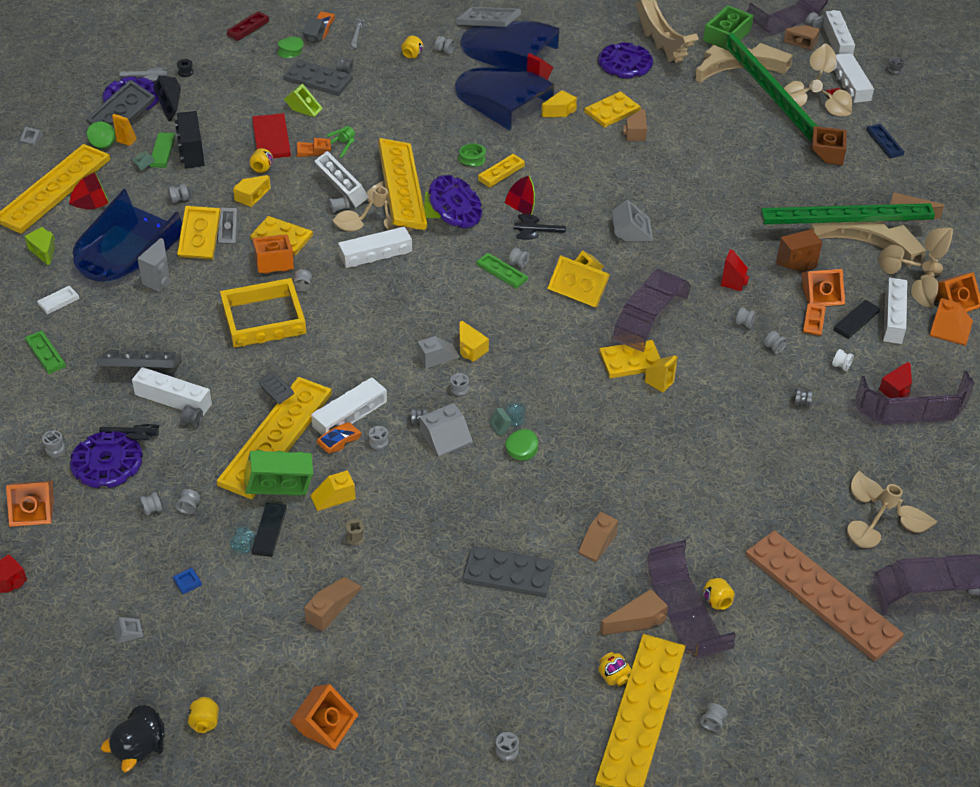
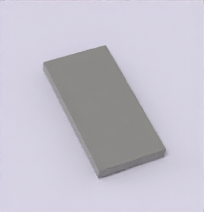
(488, 16)

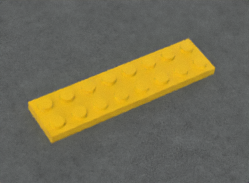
(402, 184)
(51, 188)
(277, 431)
(641, 714)

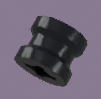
(185, 68)

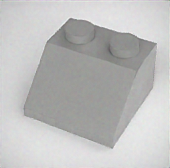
(631, 223)
(154, 267)
(445, 430)

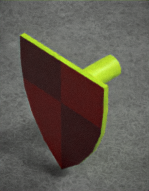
(89, 193)
(522, 196)

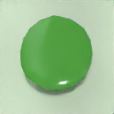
(290, 47)
(101, 134)
(472, 154)
(522, 444)

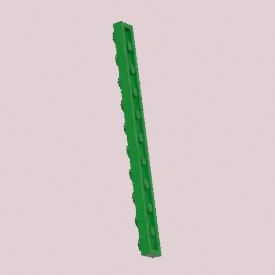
(770, 85)
(850, 213)

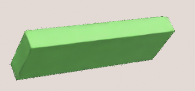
(162, 149)
(502, 270)
(45, 352)

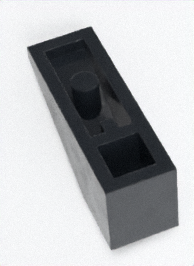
(168, 94)

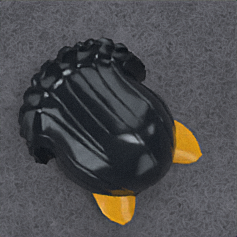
(136, 737)

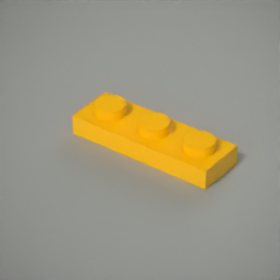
(501, 170)

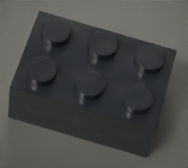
(189, 139)

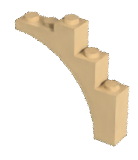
(664, 36)
(720, 59)
(876, 234)

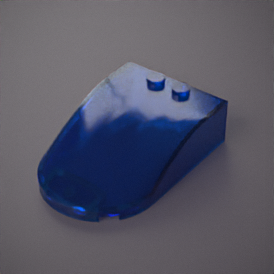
(509, 45)
(501, 91)
(119, 237)

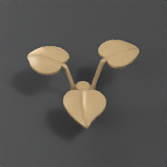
(822, 60)
(351, 221)
(926, 289)
(868, 490)

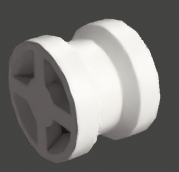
(843, 360)

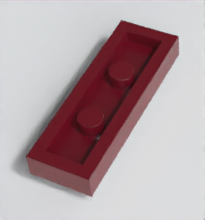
(247, 26)

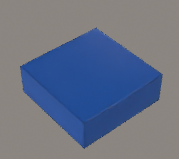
(187, 581)

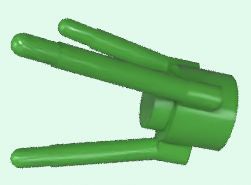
(345, 135)

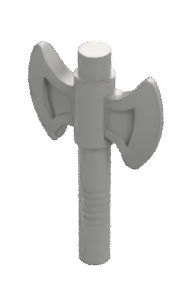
(151, 73)

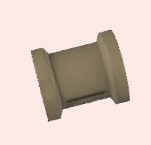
(355, 532)

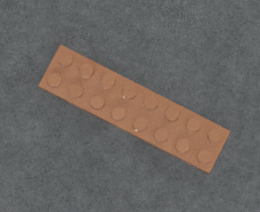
(825, 595)

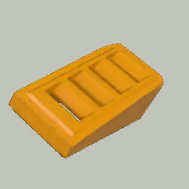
(125, 133)

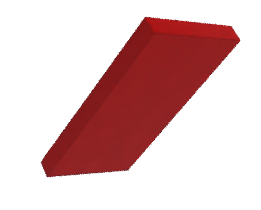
(272, 134)

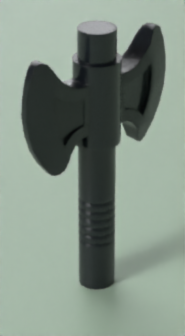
(528, 227)
(138, 432)

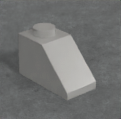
(229, 225)
(435, 351)

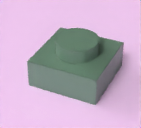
(143, 160)
(500, 421)

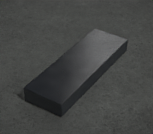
(856, 319)
(269, 529)

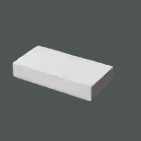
(58, 299)

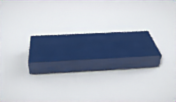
(885, 141)

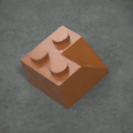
(829, 144)
(799, 251)

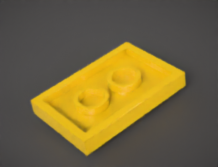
(612, 109)
(272, 226)
(199, 232)
(578, 281)
(625, 360)

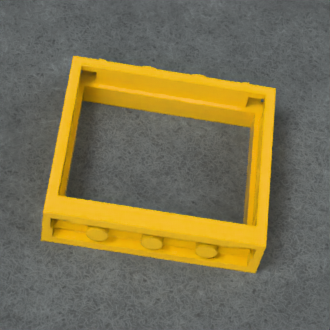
(258, 293)

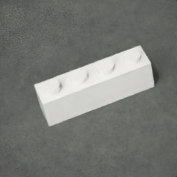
(838, 33)
(853, 78)
(341, 179)
(375, 247)
(895, 310)
(170, 390)
(350, 406)

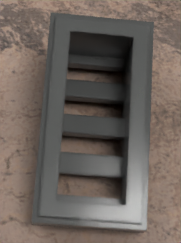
(275, 387)

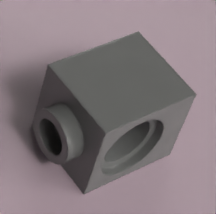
(314, 30)

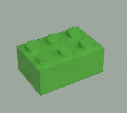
(725, 22)
(278, 473)

